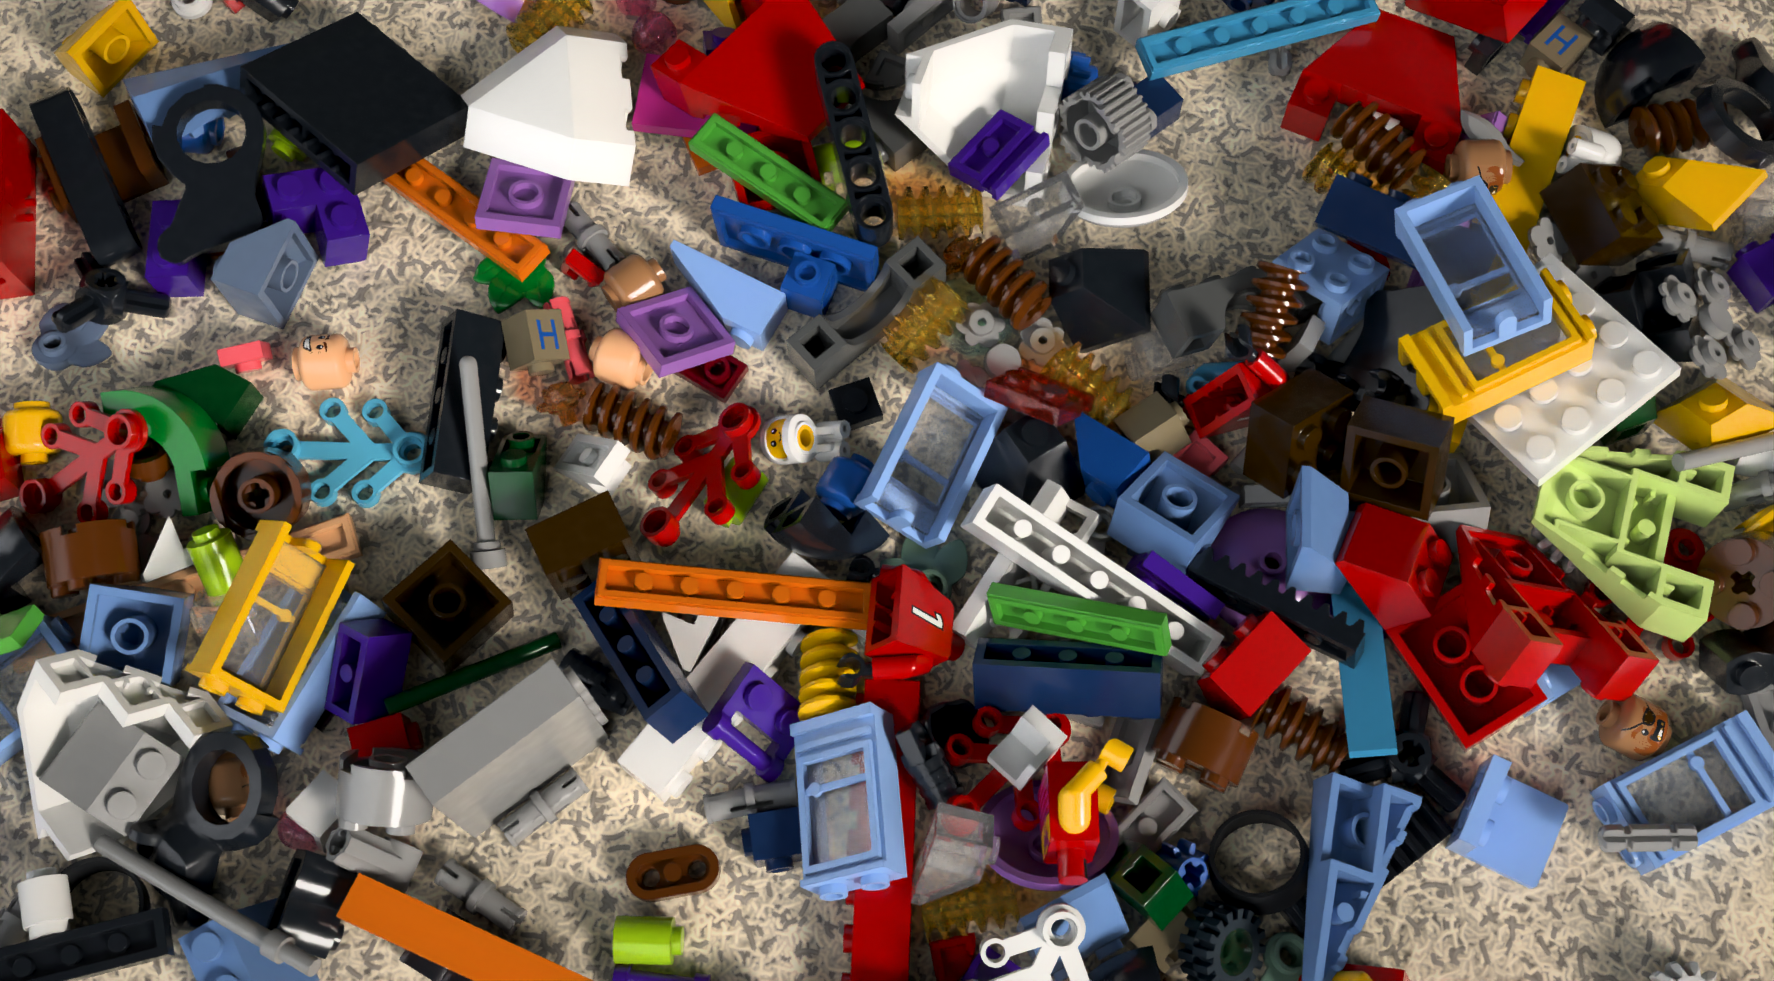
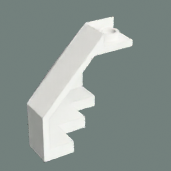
(969, 78)
(558, 108)
(57, 701)

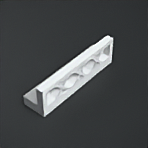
(975, 616)

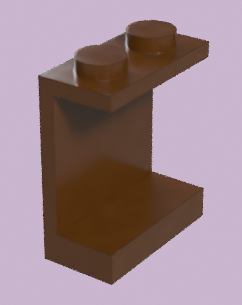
(127, 154)

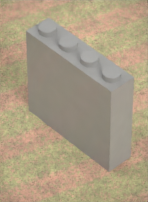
(510, 748)

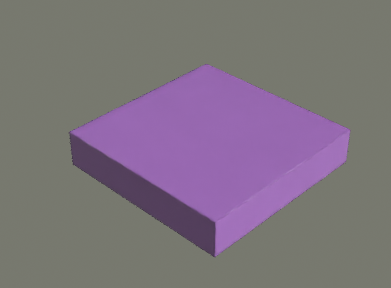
(523, 201)
(675, 331)

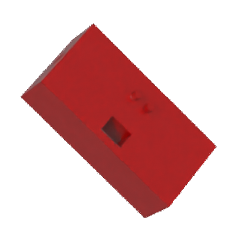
(17, 210)

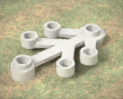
(1050, 947)

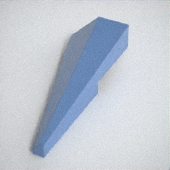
(158, 91)
(1349, 852)

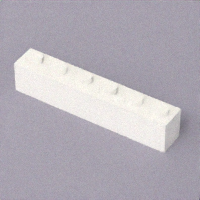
(1082, 571)
(667, 766)

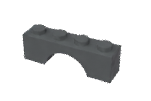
(1195, 315)
(836, 340)

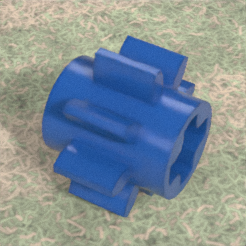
(1079, 73)
(1187, 862)

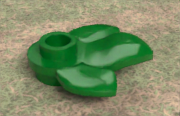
(507, 290)

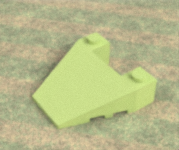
(1615, 523)

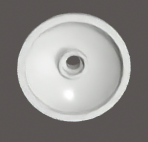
(1133, 192)

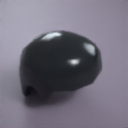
(952, 718)

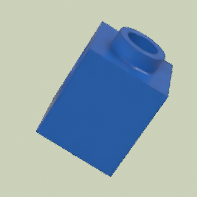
(809, 284)

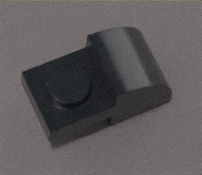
(1605, 22)

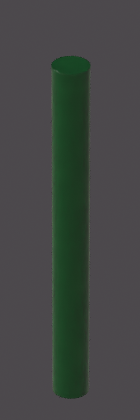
(472, 673)

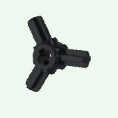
(106, 298)
(1421, 771)

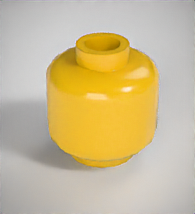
(23, 431)

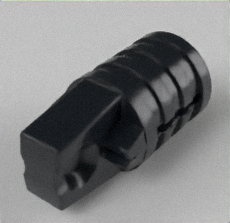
(600, 682)
(927, 765)

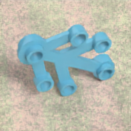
(356, 453)

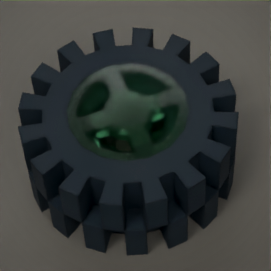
(1222, 943)

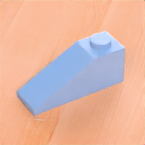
(739, 302)

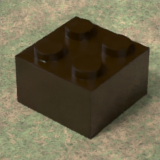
(1601, 214)
(1296, 427)
(1396, 457)
(575, 539)
(448, 607)

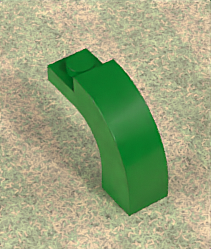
(184, 433)

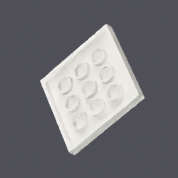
(1570, 412)

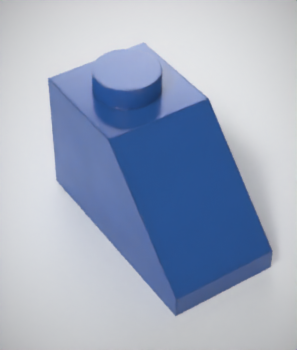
(1107, 461)

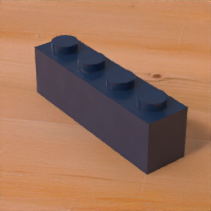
(1364, 216)
(643, 666)
(1067, 678)

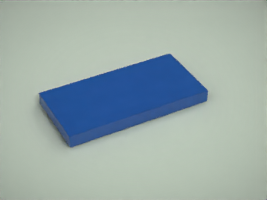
(778, 237)

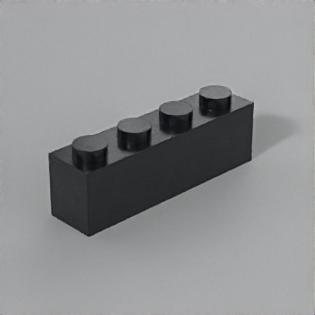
(445, 446)

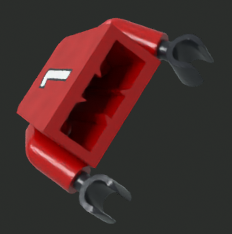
(1227, 399)
(905, 625)

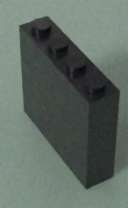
(354, 102)

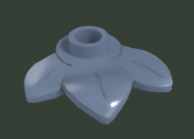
(77, 347)

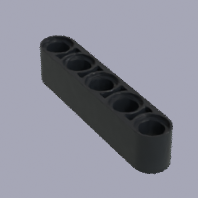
(849, 125)
(86, 178)

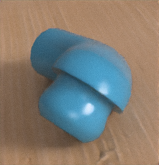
(1207, 373)

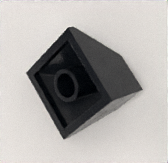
(1101, 295)
(1028, 456)

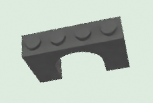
(862, 28)

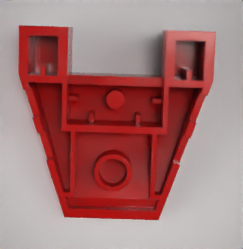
(1389, 62)
(756, 74)
(1530, 618)

